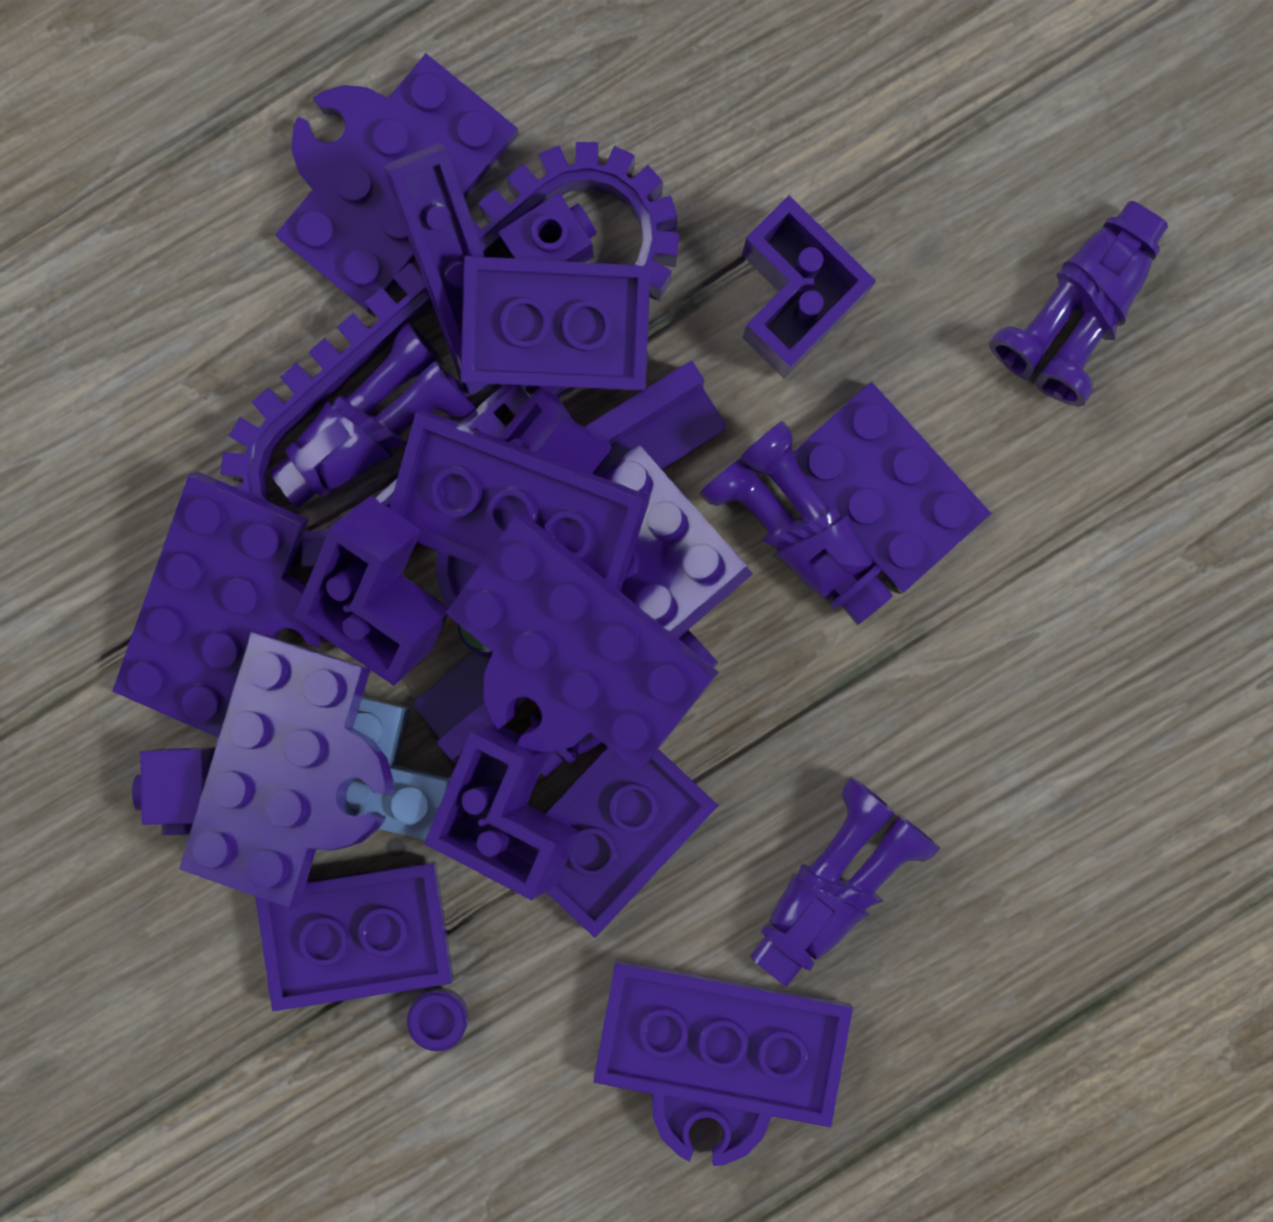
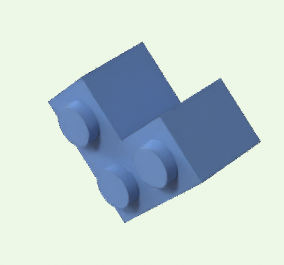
(415, 790)

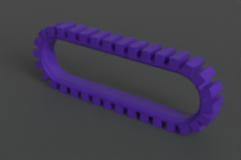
(658, 249)

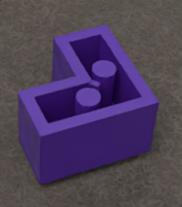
(814, 281)
(363, 599)
(488, 819)

